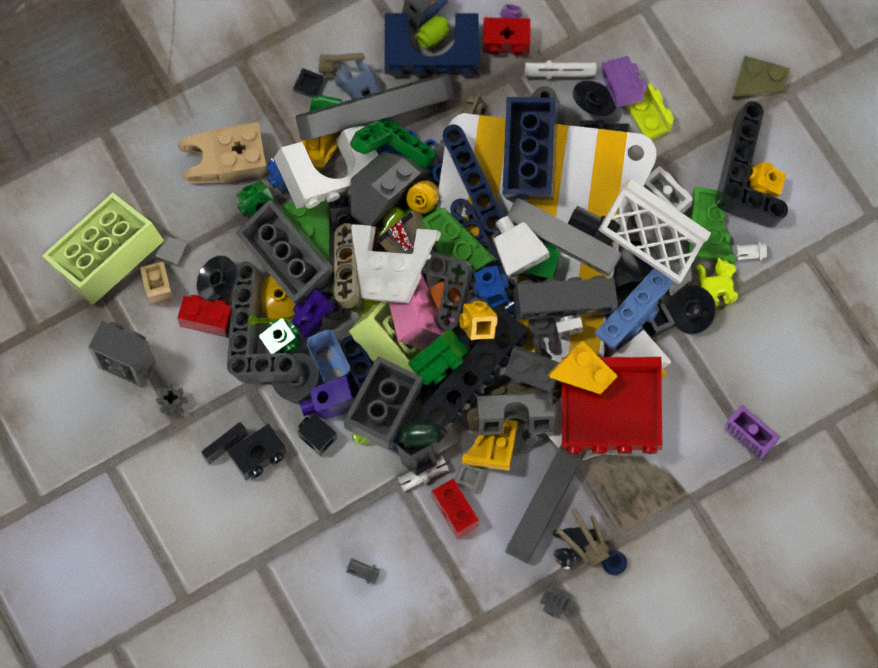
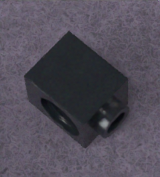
(316, 434)
(417, 458)

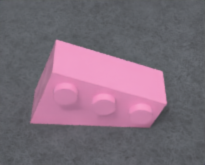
(418, 320)

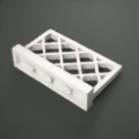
(661, 212)

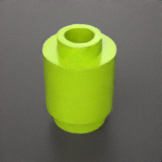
(433, 32)

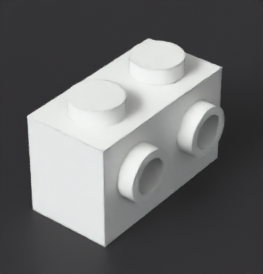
(668, 190)

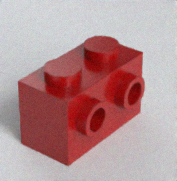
(204, 315)

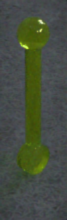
(252, 320)

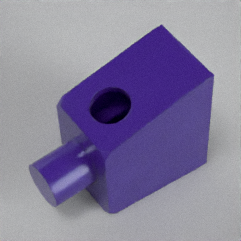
(330, 398)

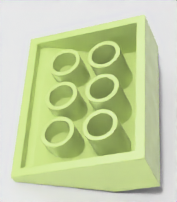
(103, 248)

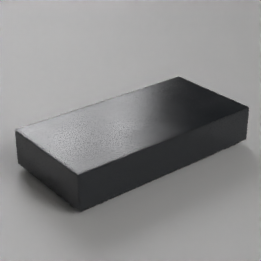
(224, 443)

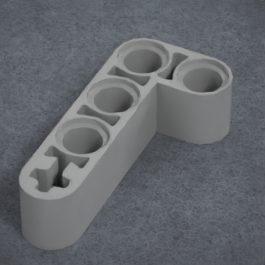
(670, 250)

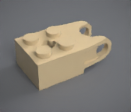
(220, 155)

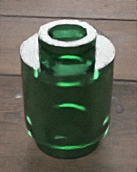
(418, 434)

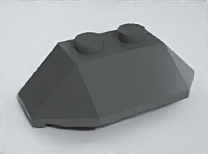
(383, 186)

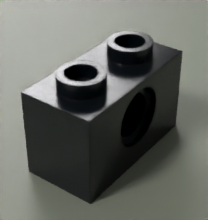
(263, 439)

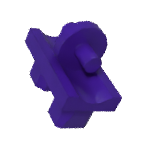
(310, 313)

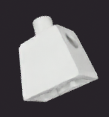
(518, 247)

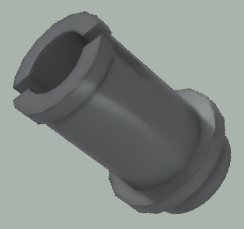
(363, 571)

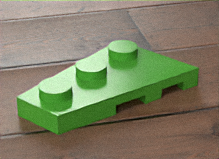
(709, 216)
(314, 224)
(457, 241)

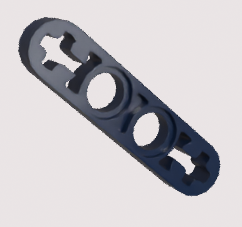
(481, 237)

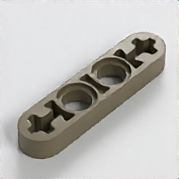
(343, 266)

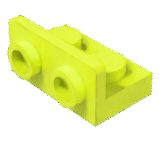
(651, 115)

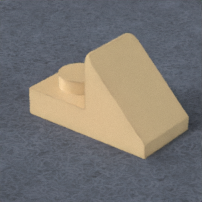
(156, 282)

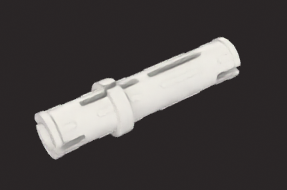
(588, 69)

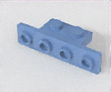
(635, 310)

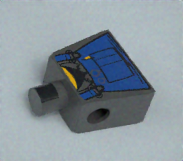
(425, 11)

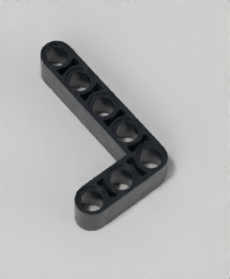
(740, 168)

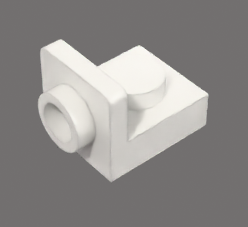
(568, 325)

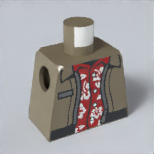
(402, 233)

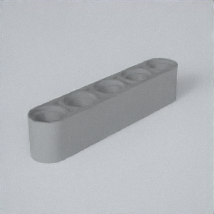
(565, 237)

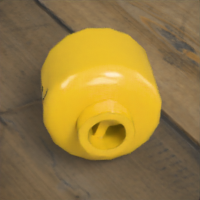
(429, 193)

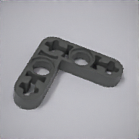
(449, 274)

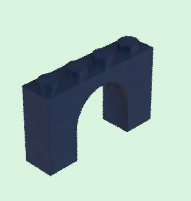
(459, 60)

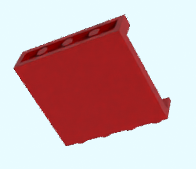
(622, 416)

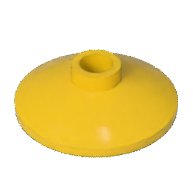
(272, 306)

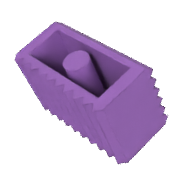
(623, 81)
(751, 432)

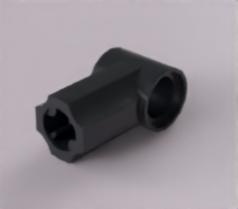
(590, 223)

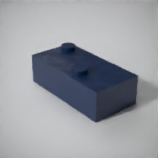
(530, 148)

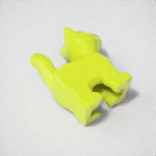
(721, 284)

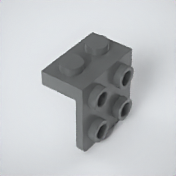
(531, 369)

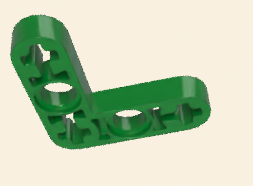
(389, 132)

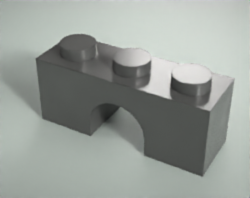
(532, 408)

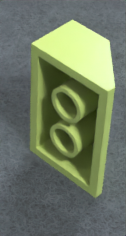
(378, 337)

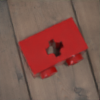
(515, 28)
(455, 508)

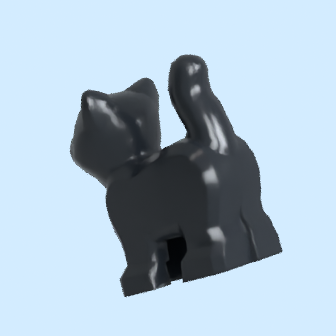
(567, 556)

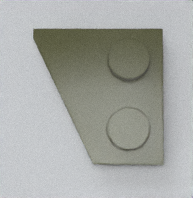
(759, 78)

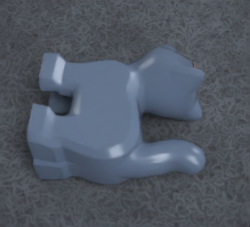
(357, 86)

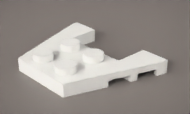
(386, 274)

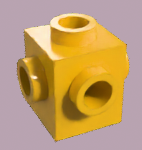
(766, 179)
(478, 320)

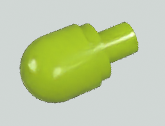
(391, 218)

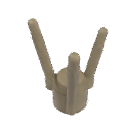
(331, 63)
(595, 551)

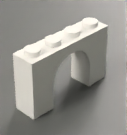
(307, 184)

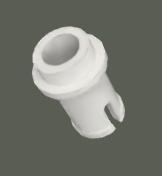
(753, 251)

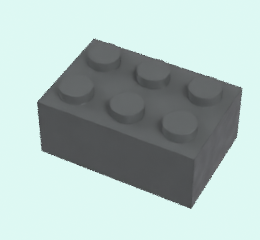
(122, 353)
(383, 403)

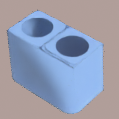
(328, 339)

